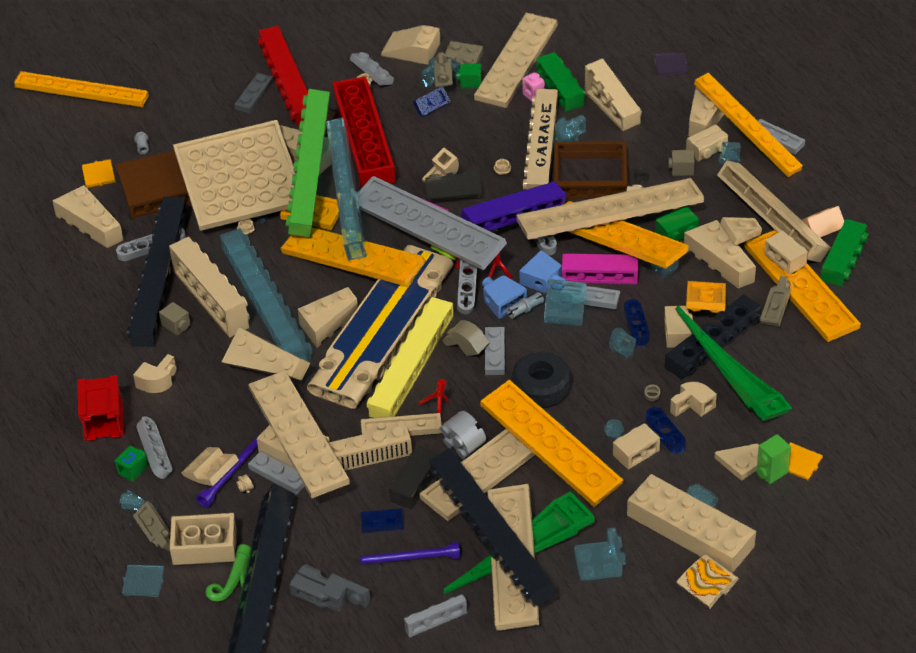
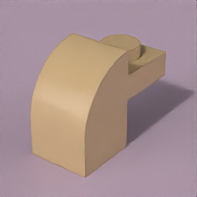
(443, 163)
(153, 378)
(693, 396)

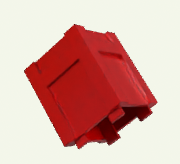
(100, 408)

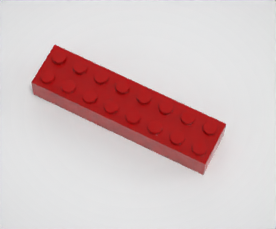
(365, 132)

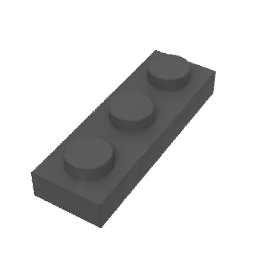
(253, 93)

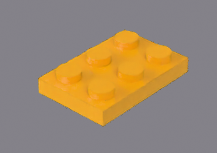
(324, 215)
(706, 296)

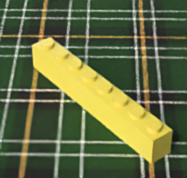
(411, 359)

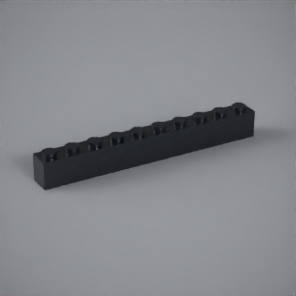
(157, 272)
(492, 528)
(262, 571)

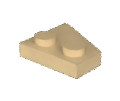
(741, 228)
(739, 460)

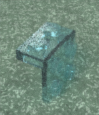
(600, 559)

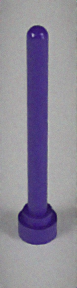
(206, 497)
(450, 551)

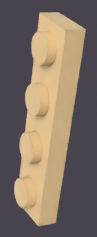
(415, 424)

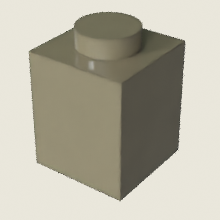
(682, 162)
(174, 318)

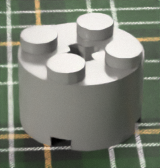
(462, 434)

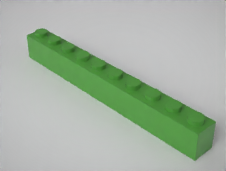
(308, 163)

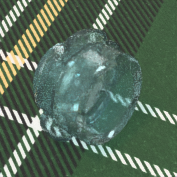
(614, 428)

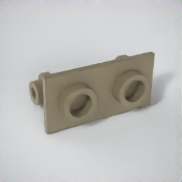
(442, 70)

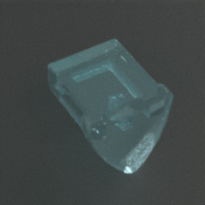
(730, 151)
(622, 342)

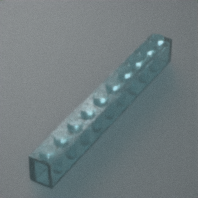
(346, 189)
(264, 294)

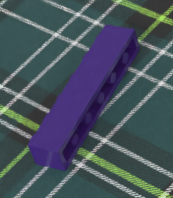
(503, 210)

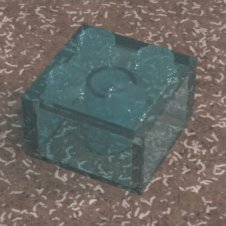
(565, 302)

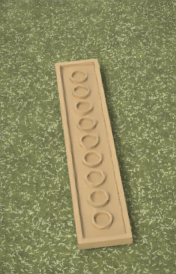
(609, 208)

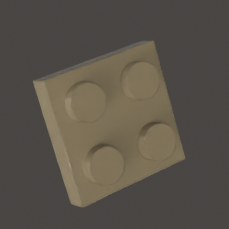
(464, 53)

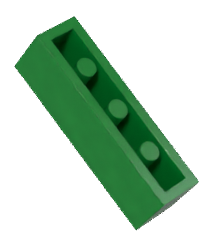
(558, 77)
(844, 252)

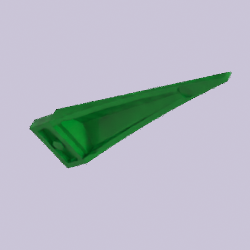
(752, 390)
(554, 524)

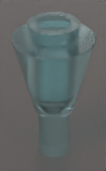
(131, 501)

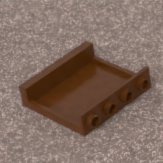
(149, 180)

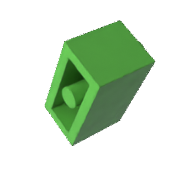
(773, 459)

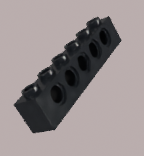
(721, 329)

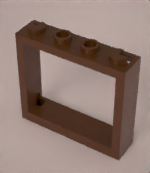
(584, 150)

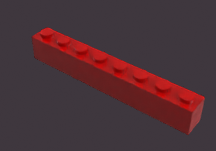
(284, 70)

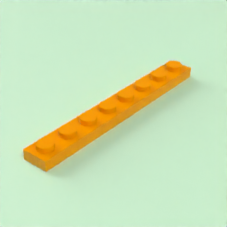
(81, 89)
(748, 125)

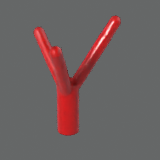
(496, 261)
(439, 394)

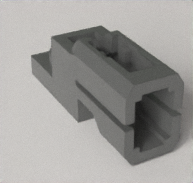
(327, 592)

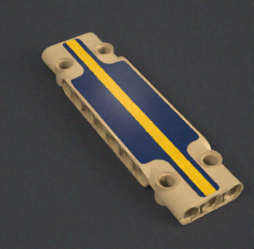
(376, 332)

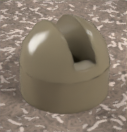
(652, 393)

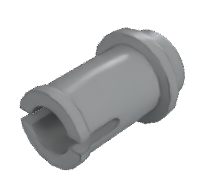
(141, 140)

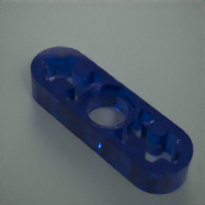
(638, 315)
(665, 422)

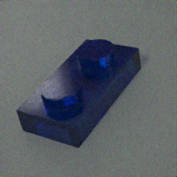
(431, 101)
(382, 520)

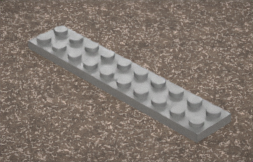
(430, 223)

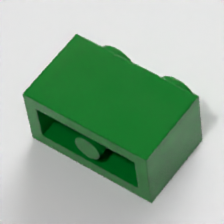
(677, 223)

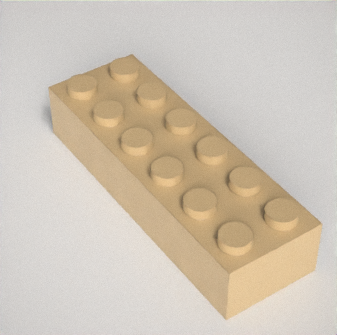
(209, 286)
(691, 523)

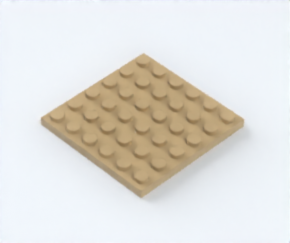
(236, 174)

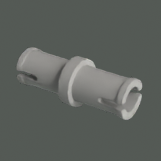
(525, 305)

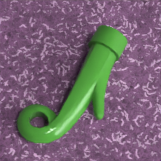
(237, 574)

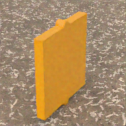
(98, 173)
(803, 461)

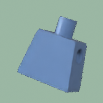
(539, 270)
(501, 294)

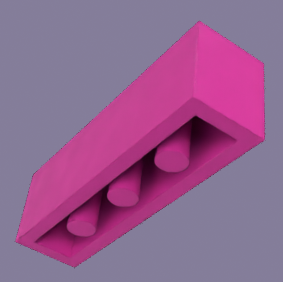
(600, 268)

